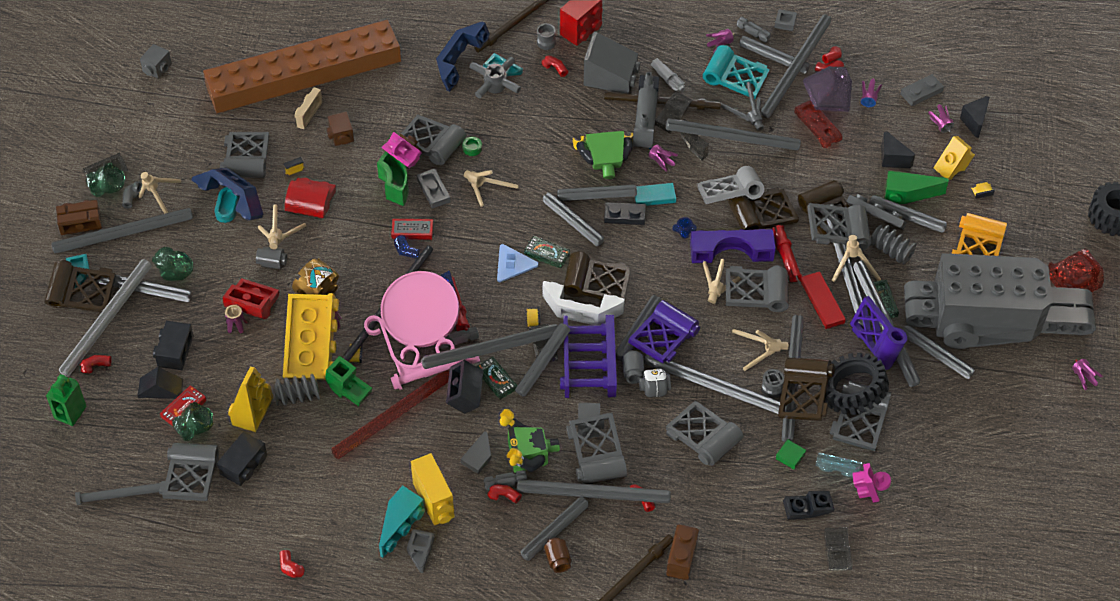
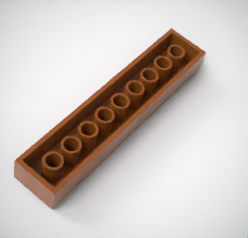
(302, 66)

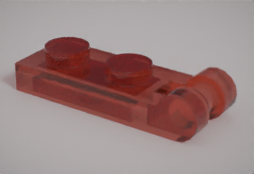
(818, 124)

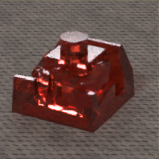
(1077, 271)

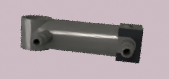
(646, 111)

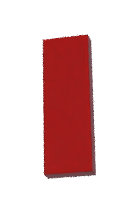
(822, 300)

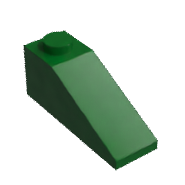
(909, 187)

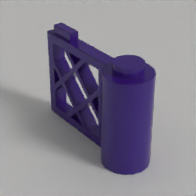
(672, 322)
(888, 343)

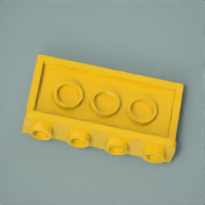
(309, 335)

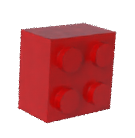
(580, 19)

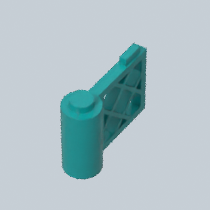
(722, 64)

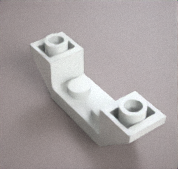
(579, 312)

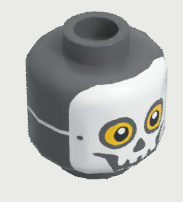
(655, 383)

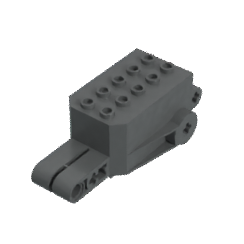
(996, 302)

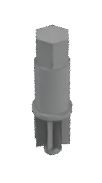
(670, 77)

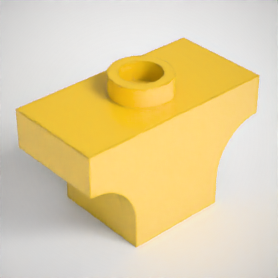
(954, 158)

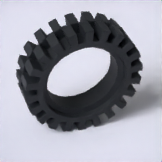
(863, 398)

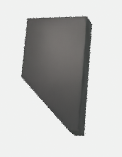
(478, 455)

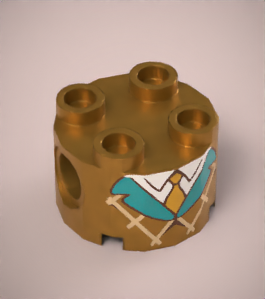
(316, 279)

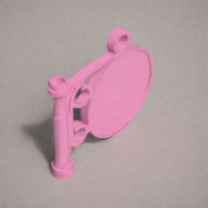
(418, 313)

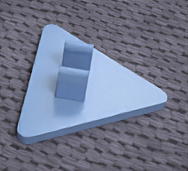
(513, 263)

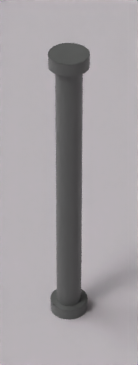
(121, 492)

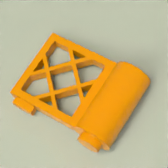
(982, 230)

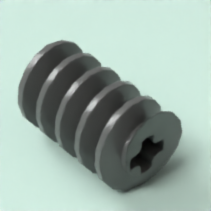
(892, 245)
(296, 389)

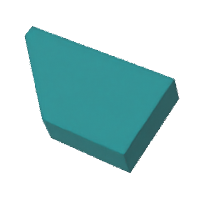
(496, 59)

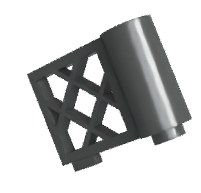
(441, 144)
(245, 164)
(854, 222)
(774, 288)
(879, 410)
(717, 441)
(192, 458)
(602, 466)

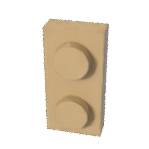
(308, 108)

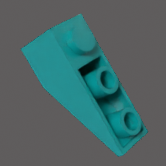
(401, 513)

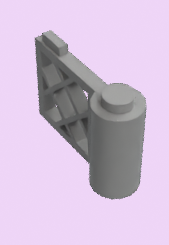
(743, 183)

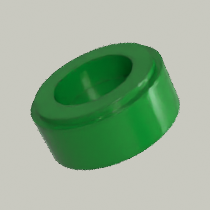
(472, 146)

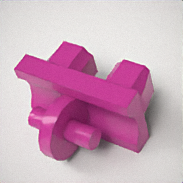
(402, 150)
(868, 482)

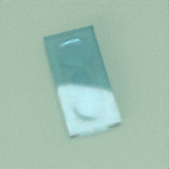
(845, 466)

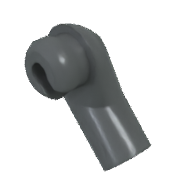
(130, 193)

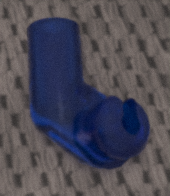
(403, 248)

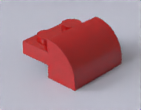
(309, 197)
(251, 298)

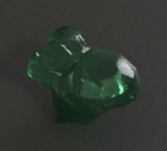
(105, 180)
(173, 264)
(193, 421)

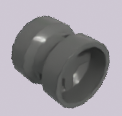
(546, 36)
(772, 383)

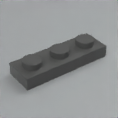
(878, 211)

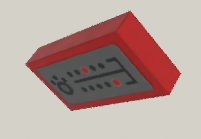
(413, 228)

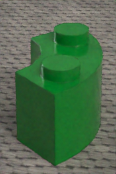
(395, 178)

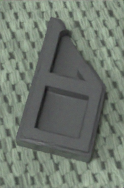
(420, 547)

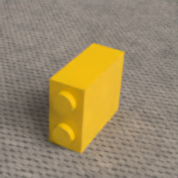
(433, 489)

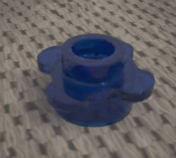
(684, 223)

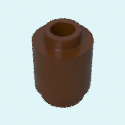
(558, 555)

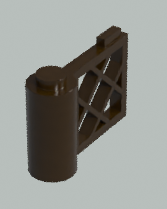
(825, 194)
(749, 213)
(580, 271)
(63, 283)
(806, 372)

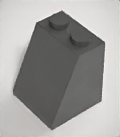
(610, 65)

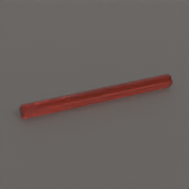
(390, 414)

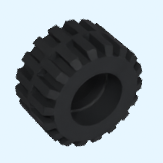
(1100, 209)

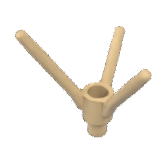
(477, 180)
(151, 184)
(276, 235)
(853, 251)
(716, 286)
(771, 345)

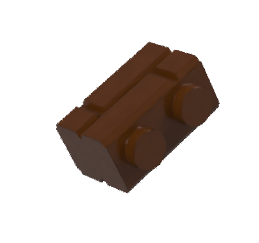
(78, 217)
(682, 552)

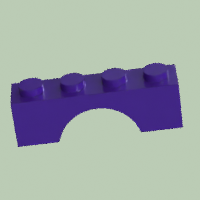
(755, 243)

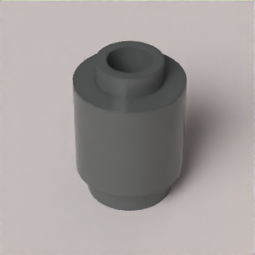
(271, 257)
(633, 366)

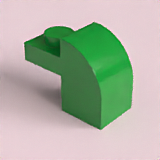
(343, 382)

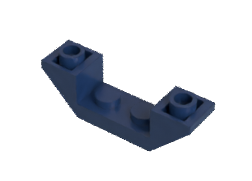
(473, 35)
(248, 203)

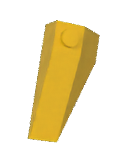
(251, 401)

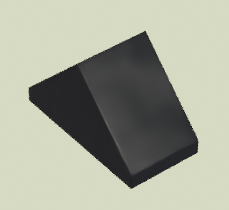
(974, 114)
(895, 154)
(160, 385)

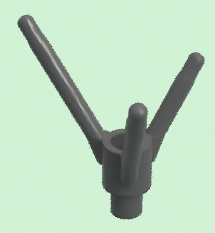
(754, 115)

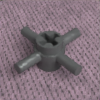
(495, 78)

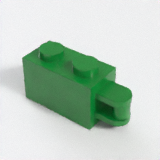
(66, 400)

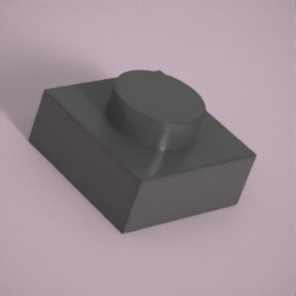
(785, 20)

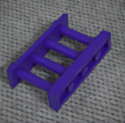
(607, 364)

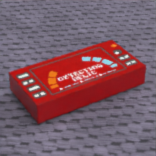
(182, 401)

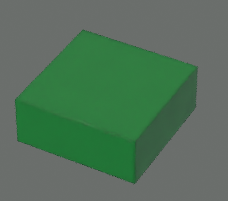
(790, 454)

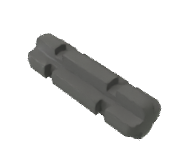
(753, 29)
(462, 336)
(505, 479)

